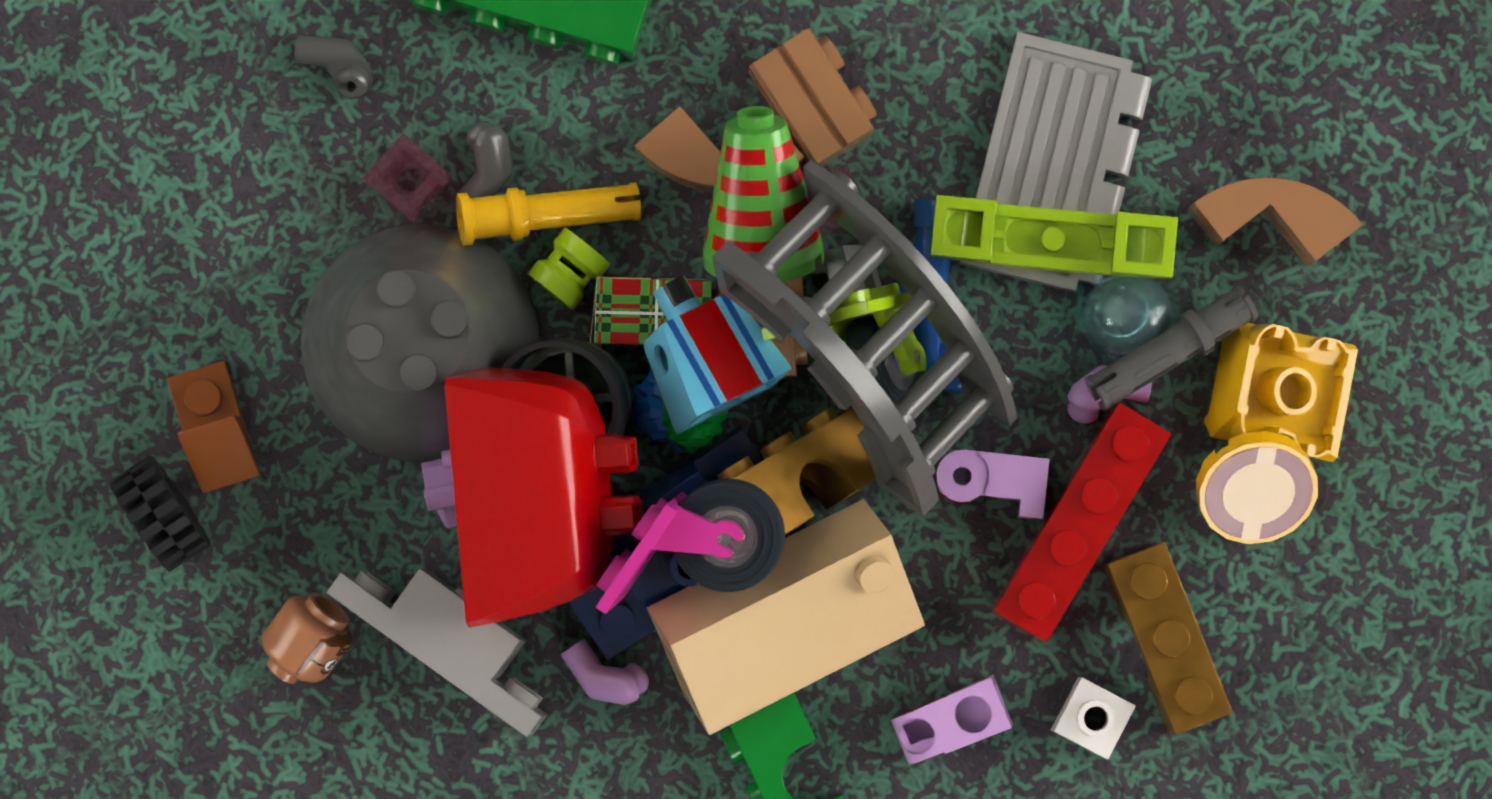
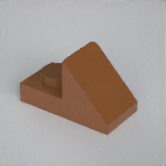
(213, 427)

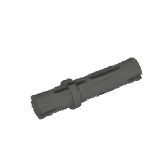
(1192, 335)

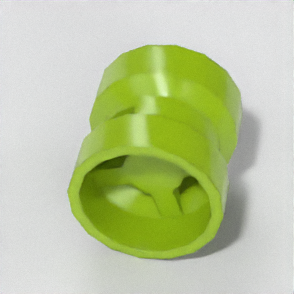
(561, 280)

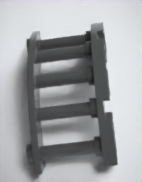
(849, 374)

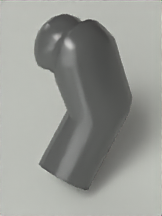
(340, 58)
(491, 158)

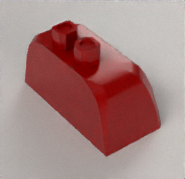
(533, 490)

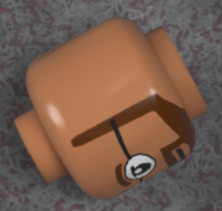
(306, 638)

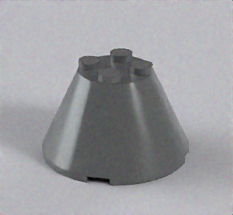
(398, 322)

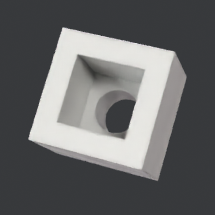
(1071, 717)

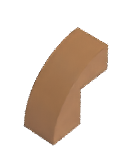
(683, 152)
(1301, 213)

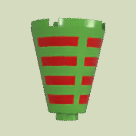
(759, 191)

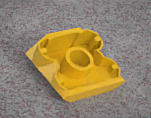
(1282, 386)

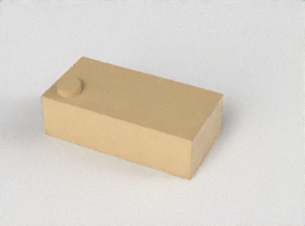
(819, 609)

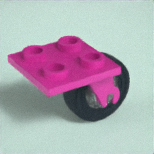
(720, 533)

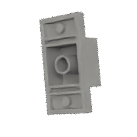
(433, 628)

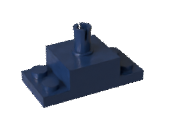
(663, 574)

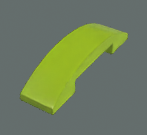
(1054, 238)

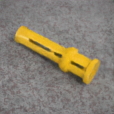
(519, 213)

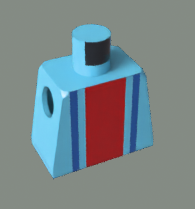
(708, 355)

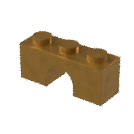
(825, 460)
(1168, 638)

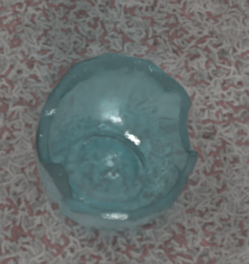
(1125, 314)

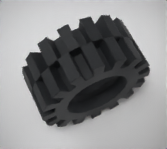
(159, 513)

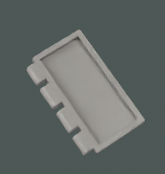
(1060, 137)

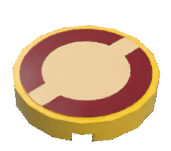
(1256, 487)

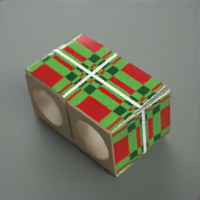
(628, 310)

